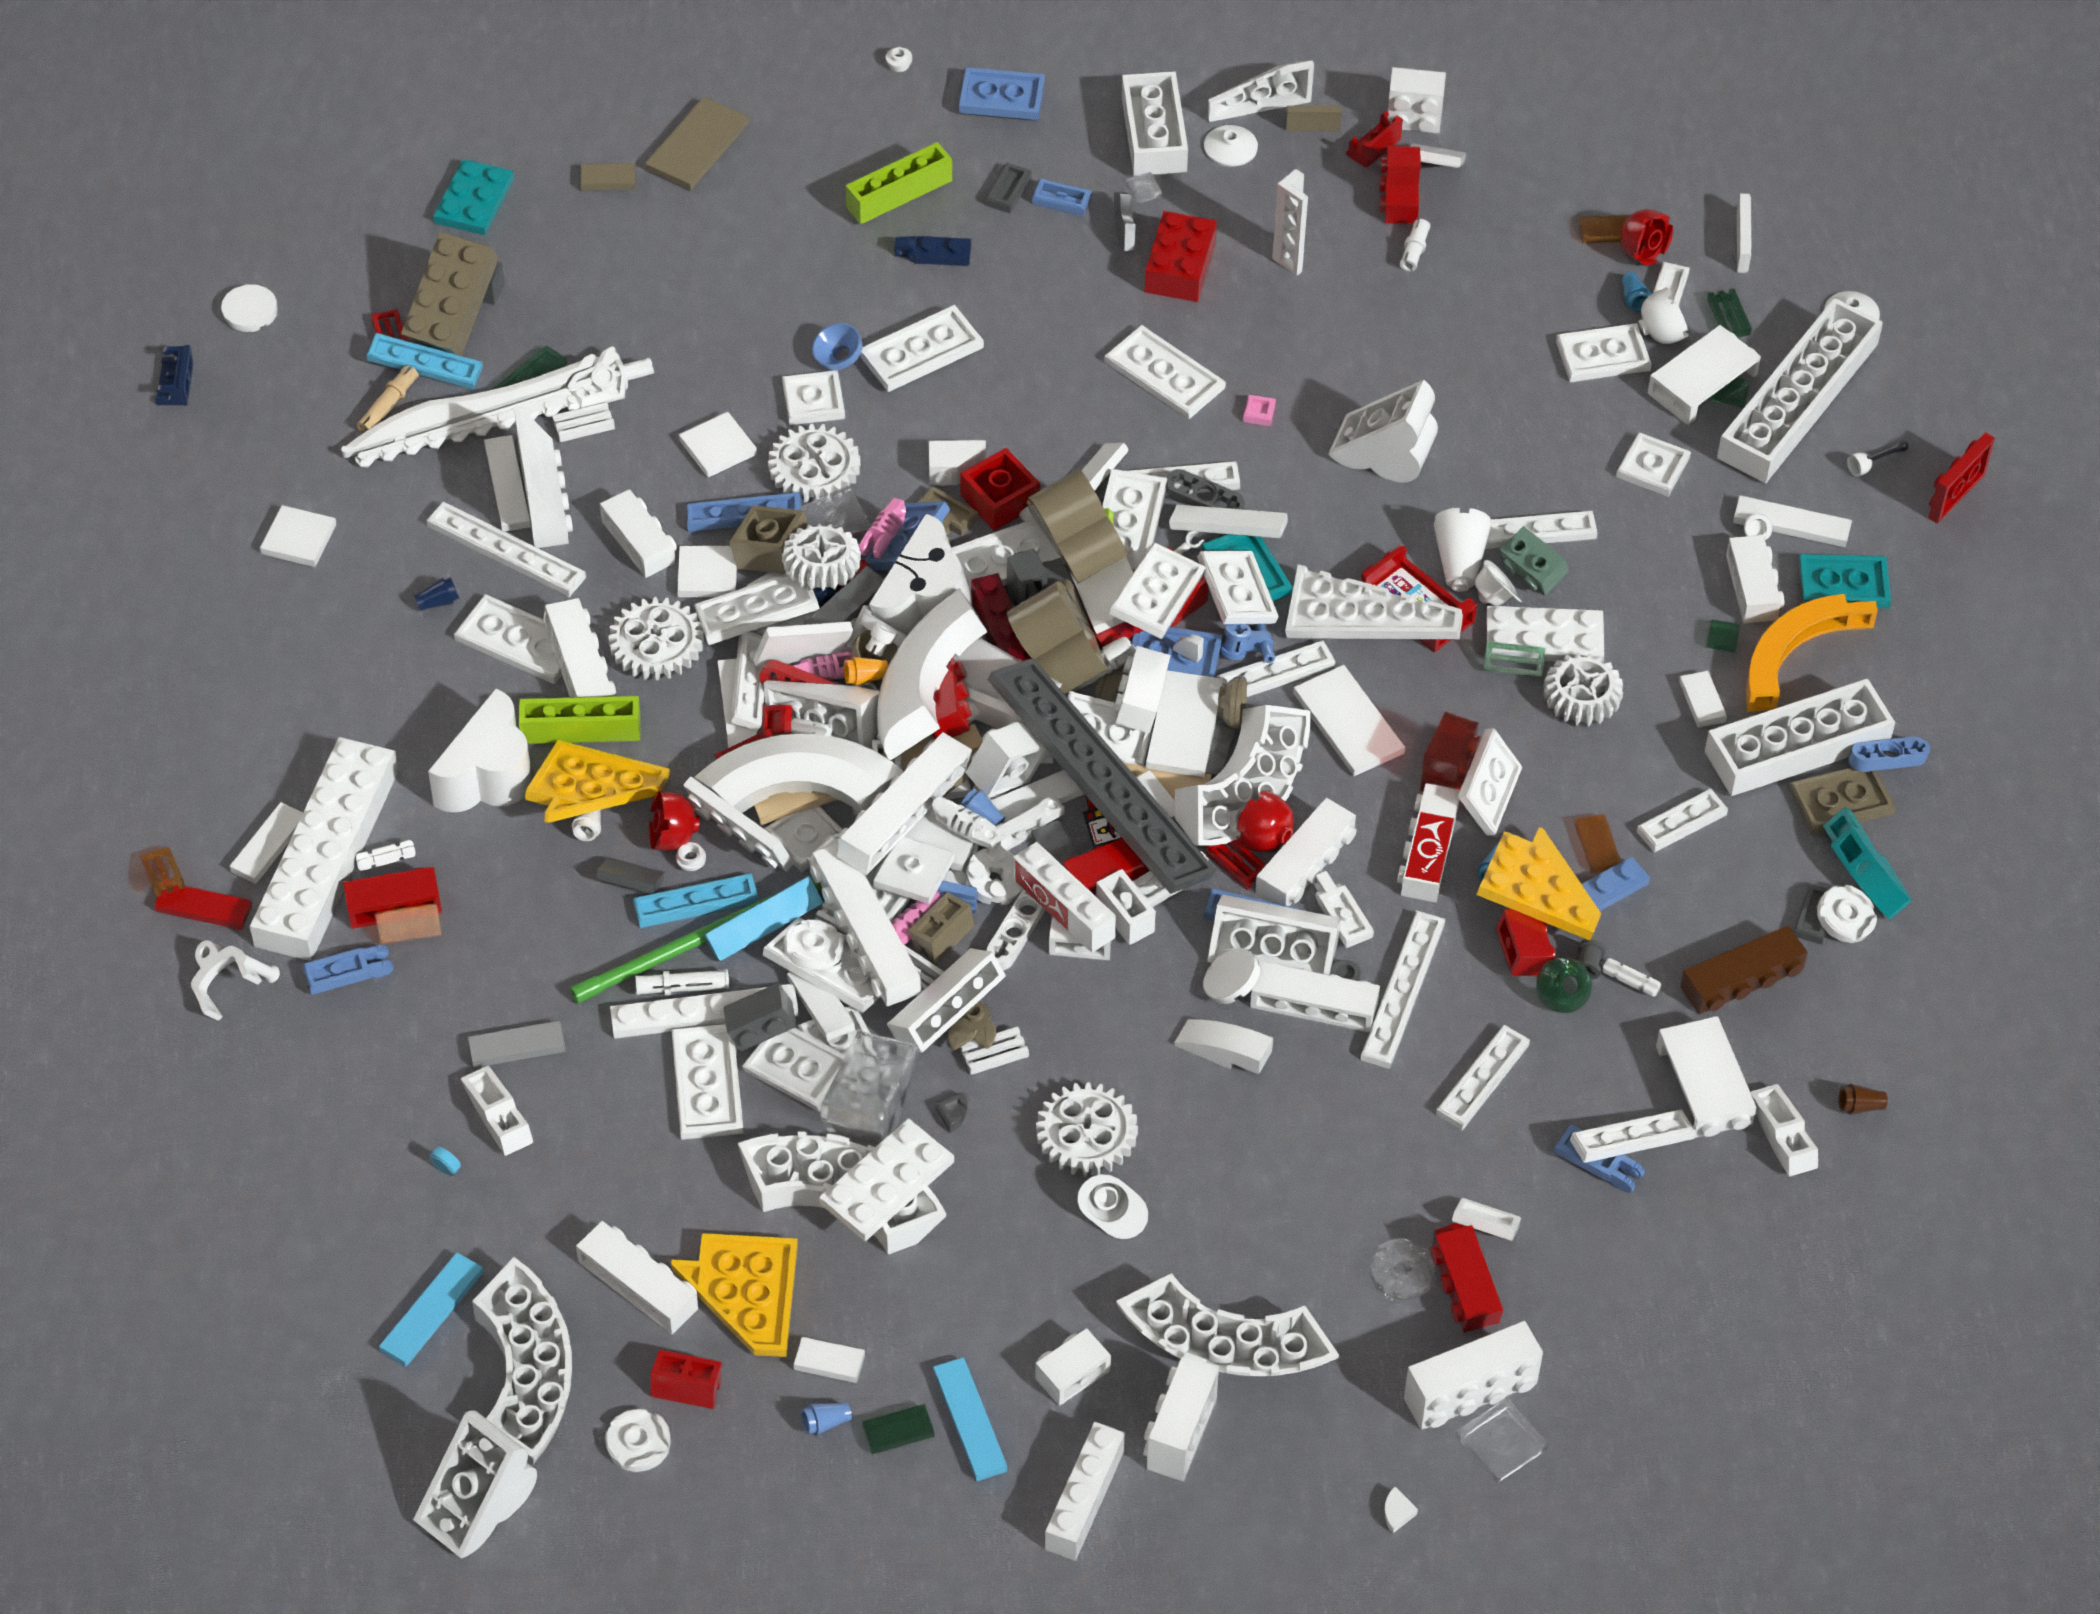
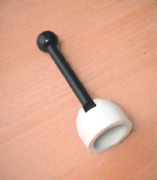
(1861, 463)

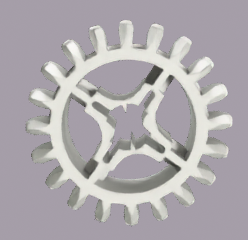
(821, 556)
(1586, 680)

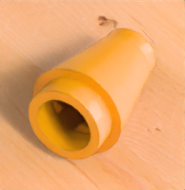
(864, 670)

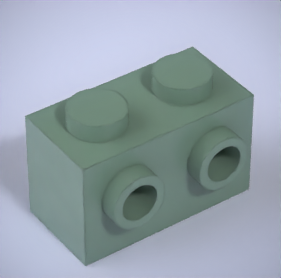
(1533, 561)

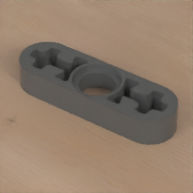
(1182, 492)

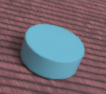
(444, 1161)

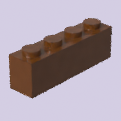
(1744, 970)

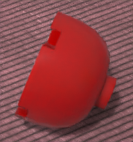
(1646, 235)
(672, 821)
(1266, 823)

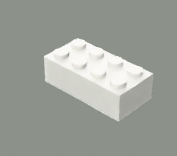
(1154, 123)
(1473, 1376)

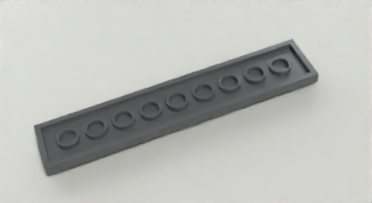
(1102, 775)

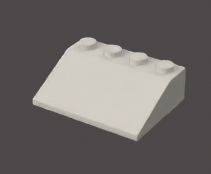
(542, 483)

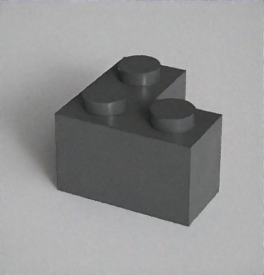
(1029, 575)

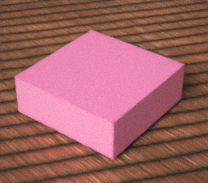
(1259, 410)

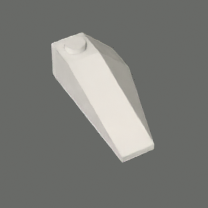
(1271, 90)

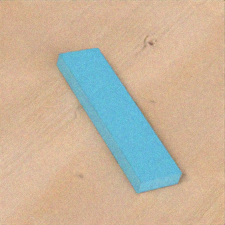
(425, 360)
(695, 900)
(763, 918)
(431, 1309)
(970, 1419)

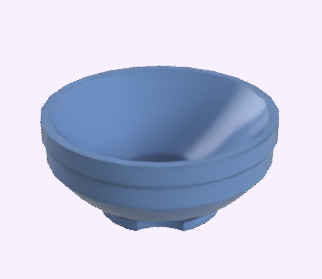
(834, 339)

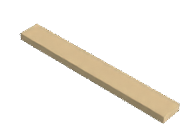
(787, 803)

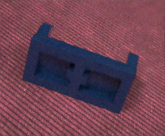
(175, 376)

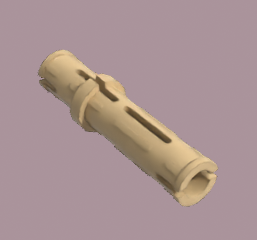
(394, 392)

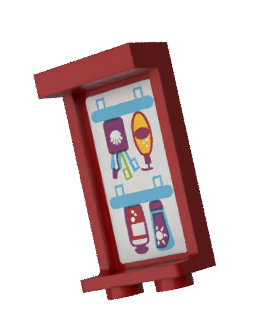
(1402, 576)

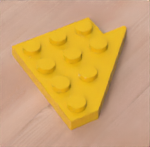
(588, 780)
(1539, 884)
(746, 1286)

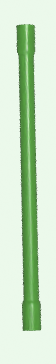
(597, 984)

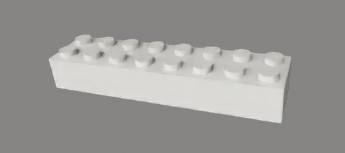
(1799, 390)
(324, 849)

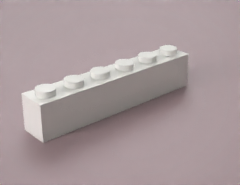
(903, 803)
(866, 927)

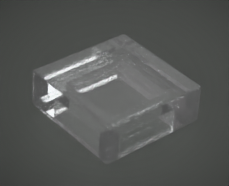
(1143, 187)

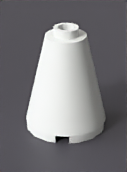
(1461, 545)

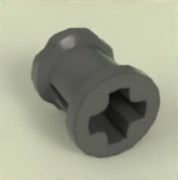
(1590, 956)

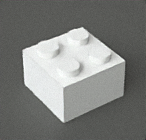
(1417, 99)
(1006, 759)

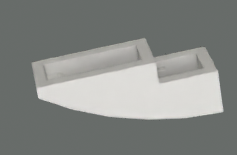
(1225, 1044)
(497, 1110)
(1785, 1130)

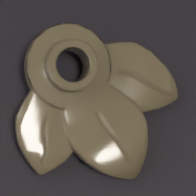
(973, 1025)

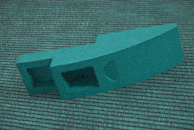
(1865, 864)

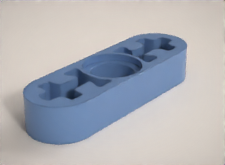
(1908, 753)

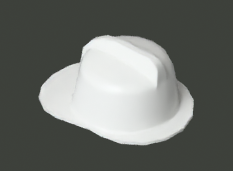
(1494, 585)
(1113, 1206)

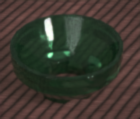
(1550, 985)

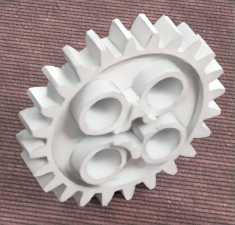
(814, 462)
(656, 638)
(1086, 1129)

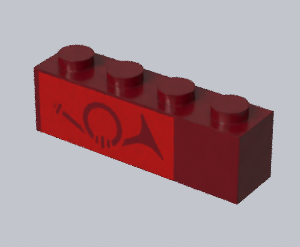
(991, 607)

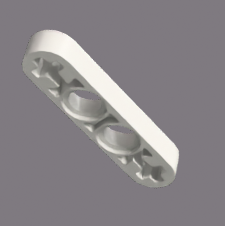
(1015, 919)

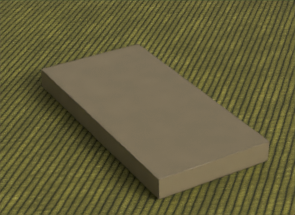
(697, 143)

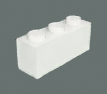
(638, 533)
(1754, 579)
(1141, 688)

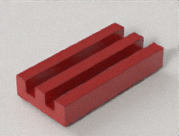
(385, 316)
(1233, 863)

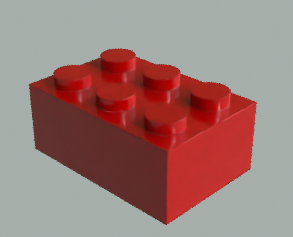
(1180, 256)

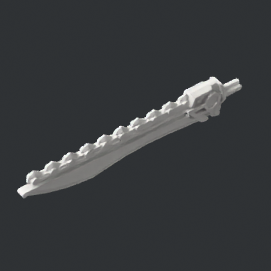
(434, 421)

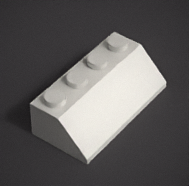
(1275, 934)

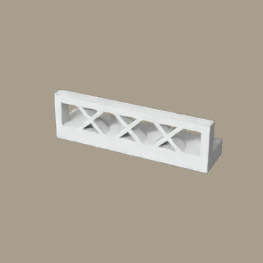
(1290, 222)

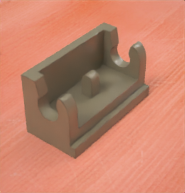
(942, 927)

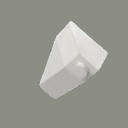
(844, 707)

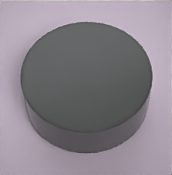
(1346, 969)

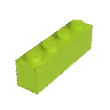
(898, 183)
(580, 719)

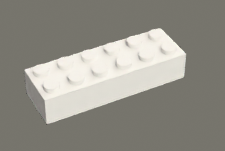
(1797, 736)

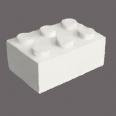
(1181, 1418)

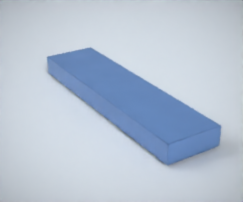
(731, 512)

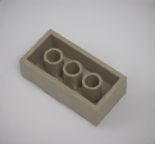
(450, 294)

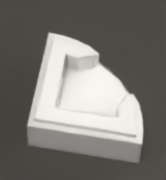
(1190, 647)
(1398, 1510)

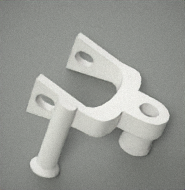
(881, 632)
(214, 959)

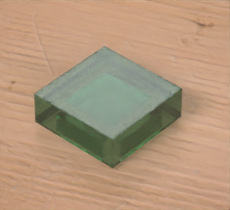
(1723, 636)

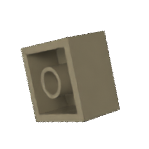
(762, 538)

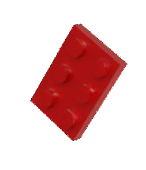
(1961, 477)

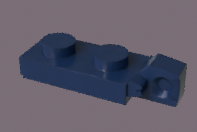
(934, 250)

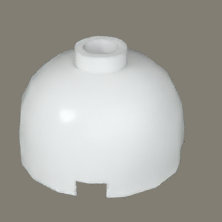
(1662, 318)

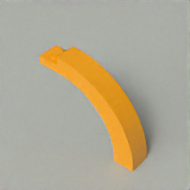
(1792, 630)

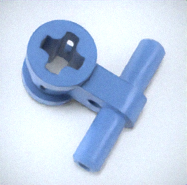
(1247, 641)

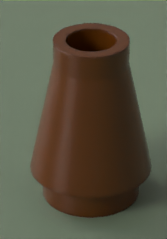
(1859, 1099)

